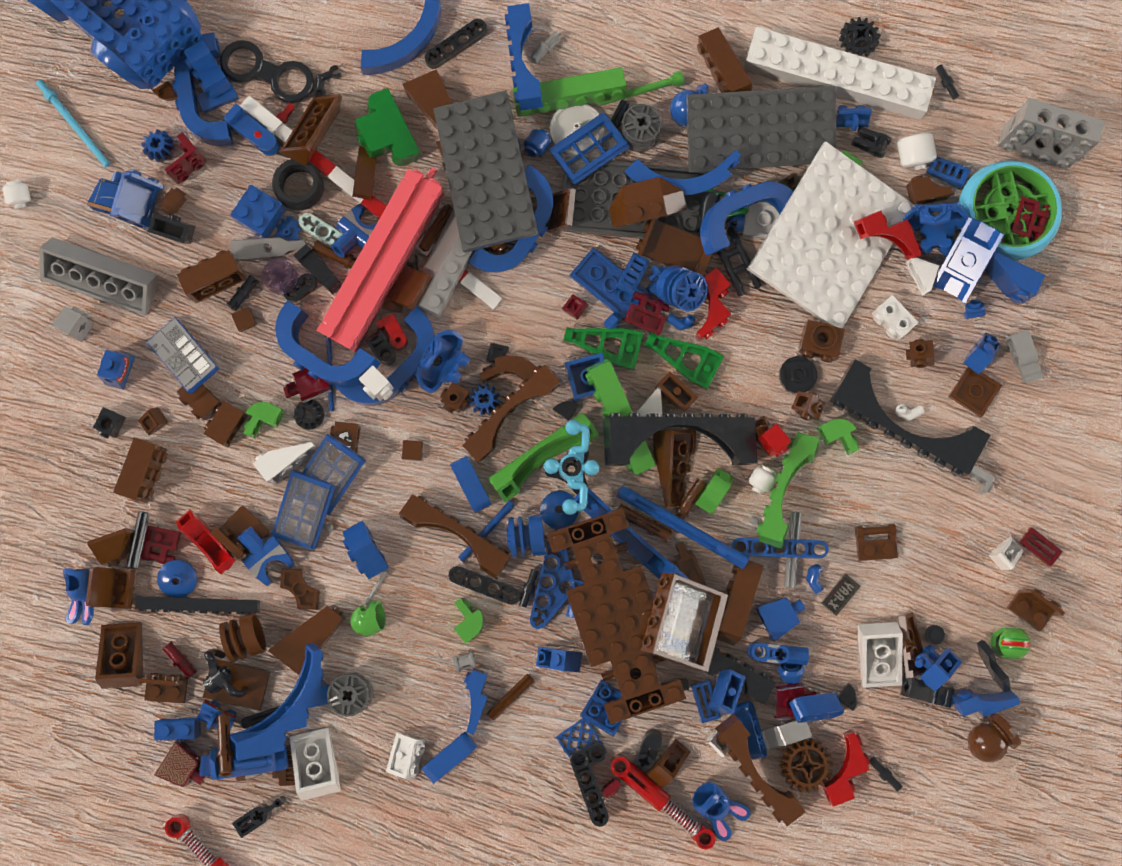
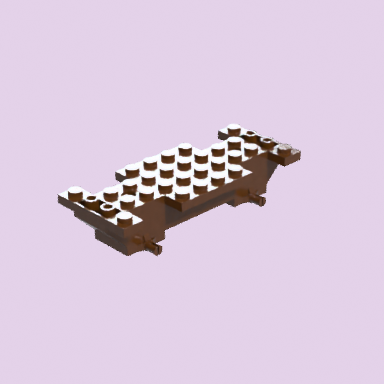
(614, 615)

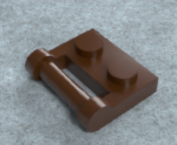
(877, 548)

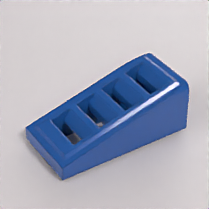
(952, 180)
(637, 263)

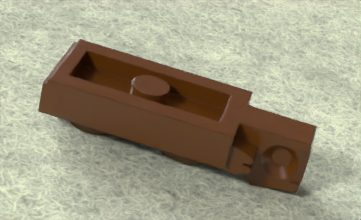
(688, 564)

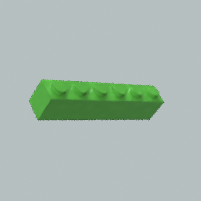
(578, 91)
(614, 401)

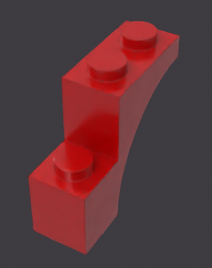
(900, 233)
(717, 313)
(199, 533)
(856, 762)

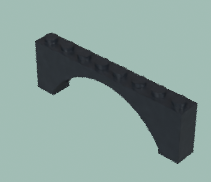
(858, 398)
(732, 434)

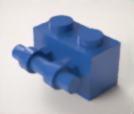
(939, 667)

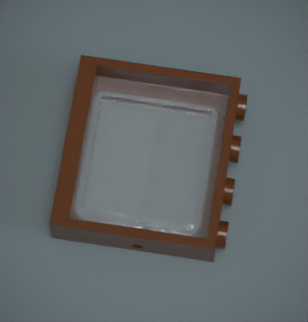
(684, 622)

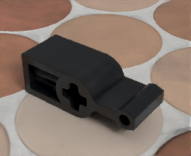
(918, 690)
(256, 821)

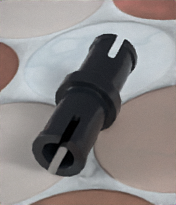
(242, 293)

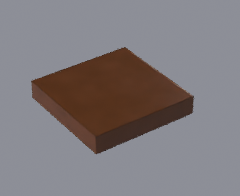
(562, 210)
(409, 287)
(975, 391)

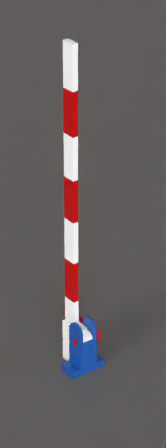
(261, 127)

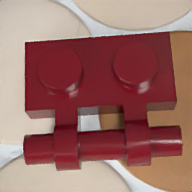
(1029, 219)
(644, 318)
(161, 538)

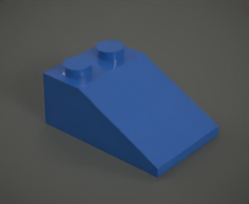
(1014, 278)

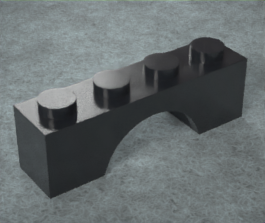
(756, 686)

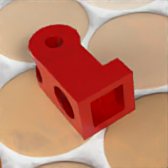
(397, 337)

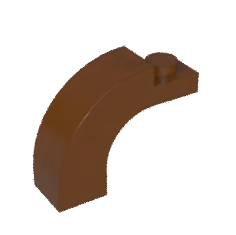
(508, 365)

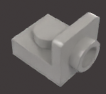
(981, 476)

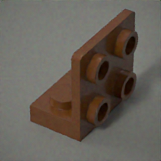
(234, 527)
(1034, 608)
(165, 688)

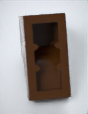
(924, 191)
(669, 763)

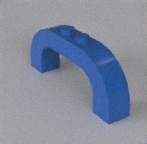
(211, 133)
(712, 225)
(500, 263)
(287, 335)
(406, 371)

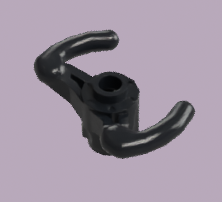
(220, 676)

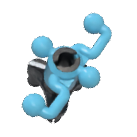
(578, 459)

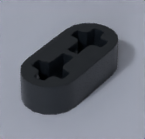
(305, 290)

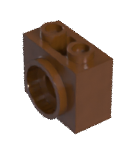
(812, 347)

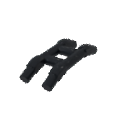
(733, 272)

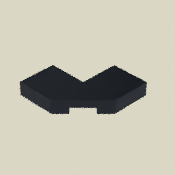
(989, 659)

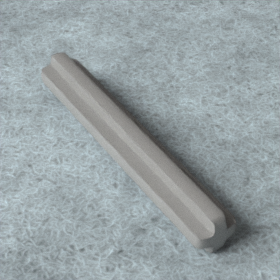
(791, 563)

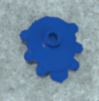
(288, 229)

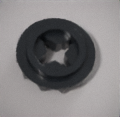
(307, 423)

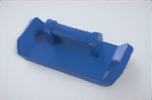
(257, 765)

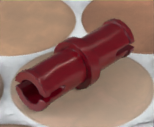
(179, 660)

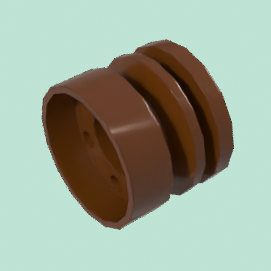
(242, 637)

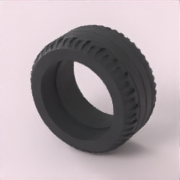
(300, 203)

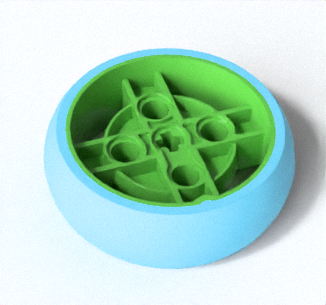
(1003, 177)

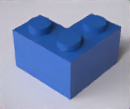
(206, 69)
(364, 550)

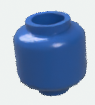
(537, 143)

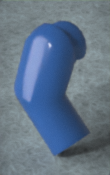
(683, 323)
(813, 576)

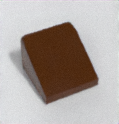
(152, 420)

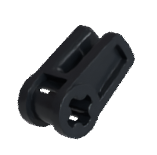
(873, 146)

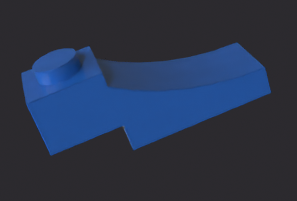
(475, 682)
(968, 702)

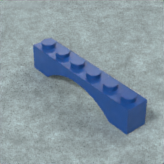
(527, 85)

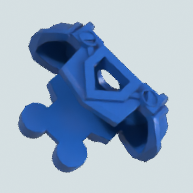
(937, 229)
(448, 346)

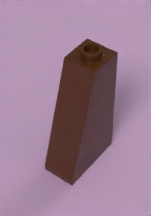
(427, 93)
(315, 630)

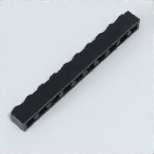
(197, 604)

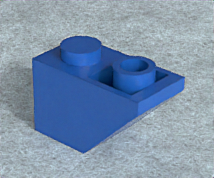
(982, 353)
(559, 659)

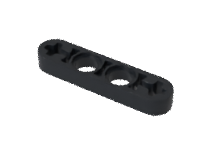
(457, 45)
(485, 582)

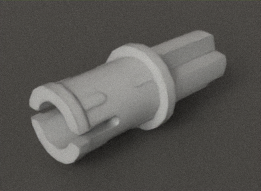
(545, 47)

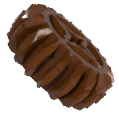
(806, 773)

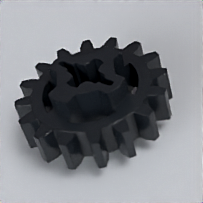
(856, 29)

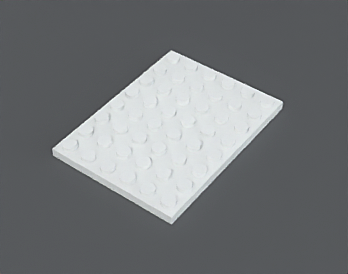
(814, 245)

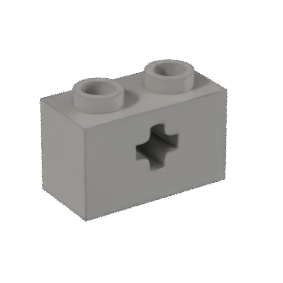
(73, 322)

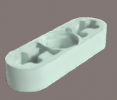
(309, 229)

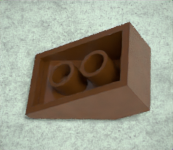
(120, 655)

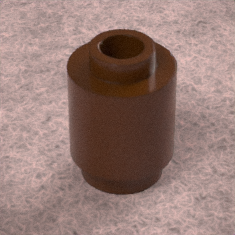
(173, 201)

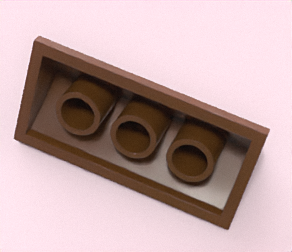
(312, 128)

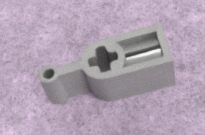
(1024, 355)
(786, 733)

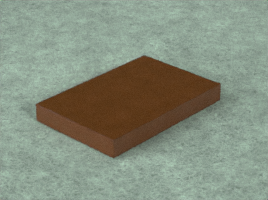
(247, 676)

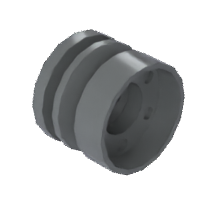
(645, 137)
(361, 697)

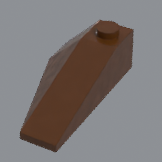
(672, 456)

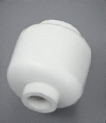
(16, 194)
(763, 479)

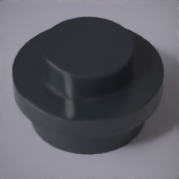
(934, 634)

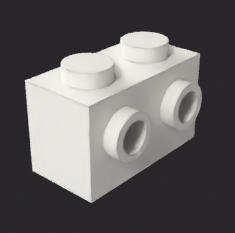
(894, 318)
(376, 384)

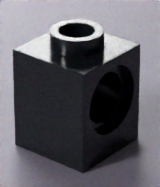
(104, 416)

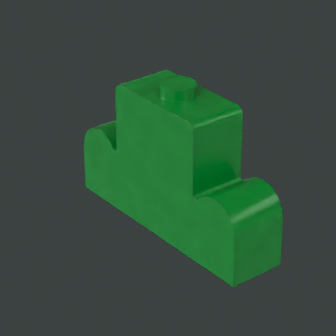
(386, 130)

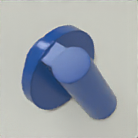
(974, 309)

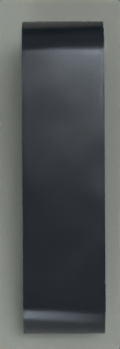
(591, 785)

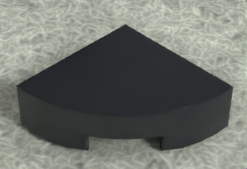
(495, 351)
(566, 409)
(848, 697)

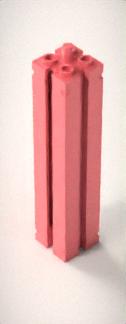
(382, 259)

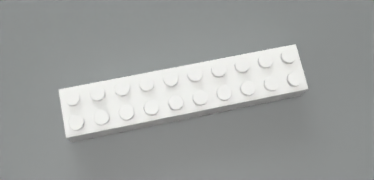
(853, 75)

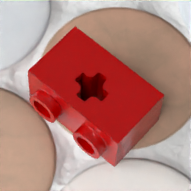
(774, 441)

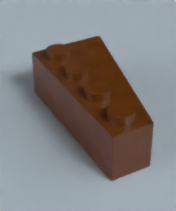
(723, 62)
(739, 601)

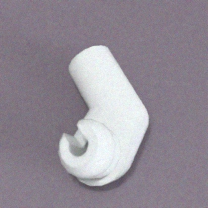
(907, 414)

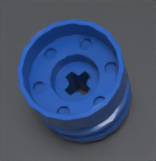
(681, 288)
(526, 536)

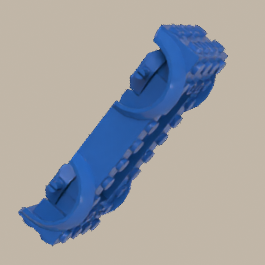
(141, 42)

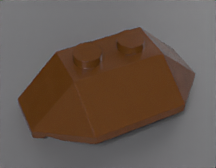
(646, 201)

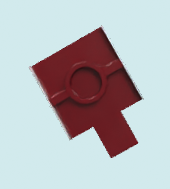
(306, 386)
(785, 695)

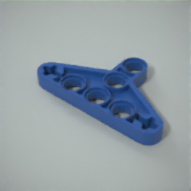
(554, 593)

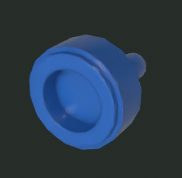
(740, 220)

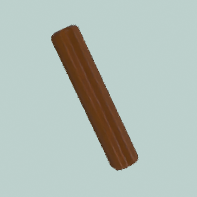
(435, 228)
(510, 697)

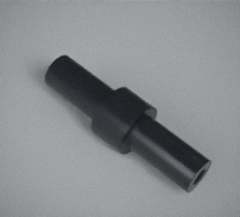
(947, 82)
(528, 588)
(885, 774)

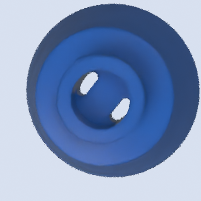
(791, 673)

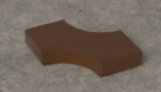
(305, 595)

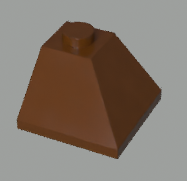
(112, 547)

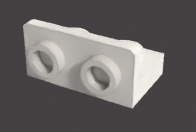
(405, 756)

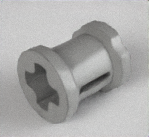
(464, 662)

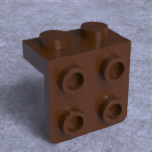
(110, 588)

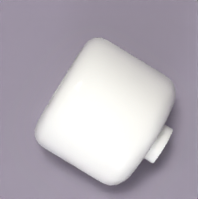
(917, 150)

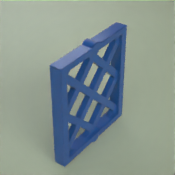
(571, 728)

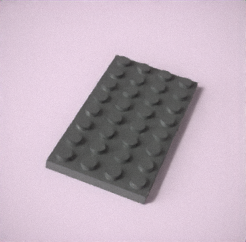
(762, 125)
(485, 171)
(600, 189)

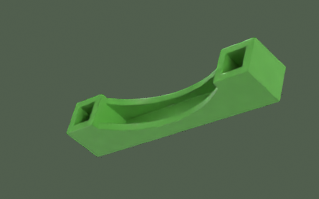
(803, 450)
(512, 476)

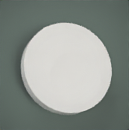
(569, 120)

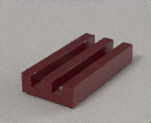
(1026, 536)

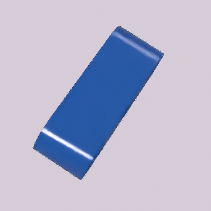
(470, 484)
(816, 707)
(747, 715)
(449, 757)

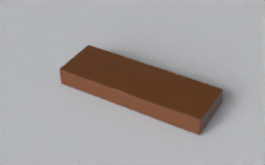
(364, 175)

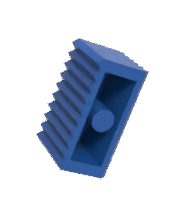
(726, 692)
(177, 729)

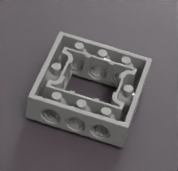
(1072, 141)

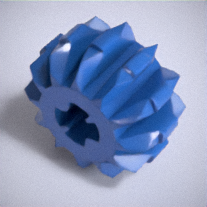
(151, 142)
(483, 393)

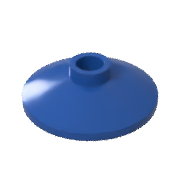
(549, 514)
(177, 569)

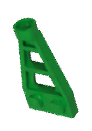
(628, 349)
(706, 368)

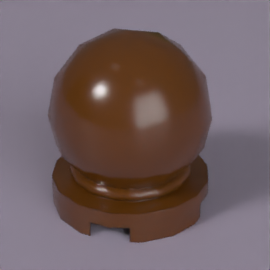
(991, 740)

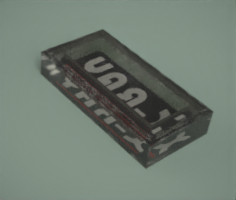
(840, 594)

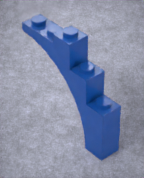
(292, 714)

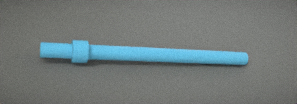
(51, 97)

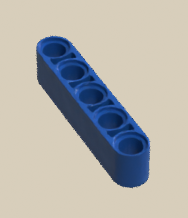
(789, 551)

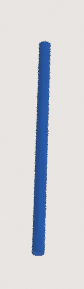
(329, 361)

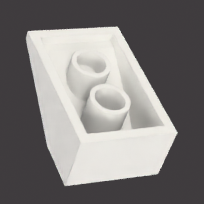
(278, 463)
(880, 654)
(314, 764)

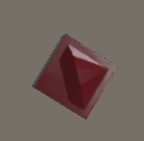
(575, 307)
(611, 787)

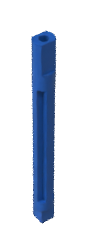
(683, 527)

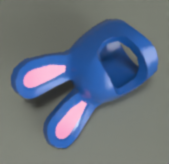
(76, 590)
(714, 805)

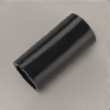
(708, 200)

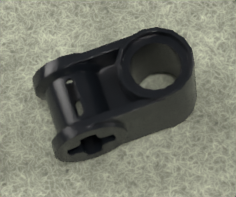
(379, 344)

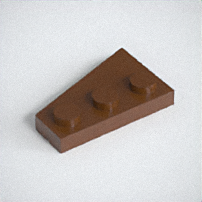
(911, 644)

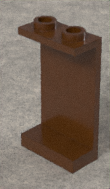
(672, 247)

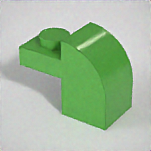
(261, 413)
(840, 430)
(715, 491)
(472, 624)

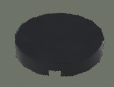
(797, 374)

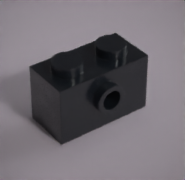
(171, 228)

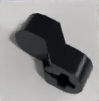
(644, 757)

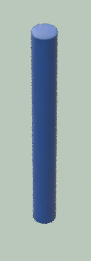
(489, 527)

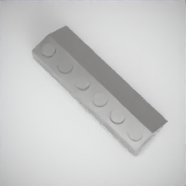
(446, 267)
(97, 276)

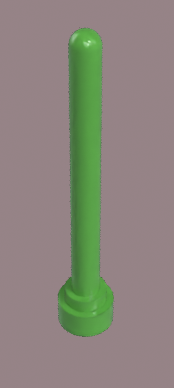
(676, 80)

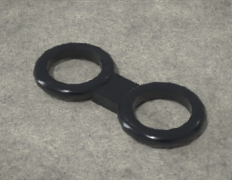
(266, 71)

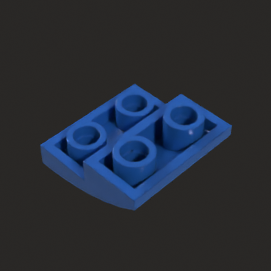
(595, 711)

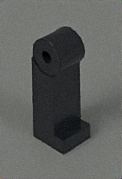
(318, 269)

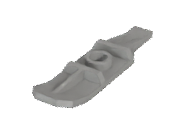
(255, 247)

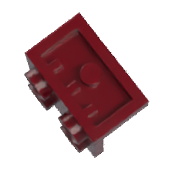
(187, 163)

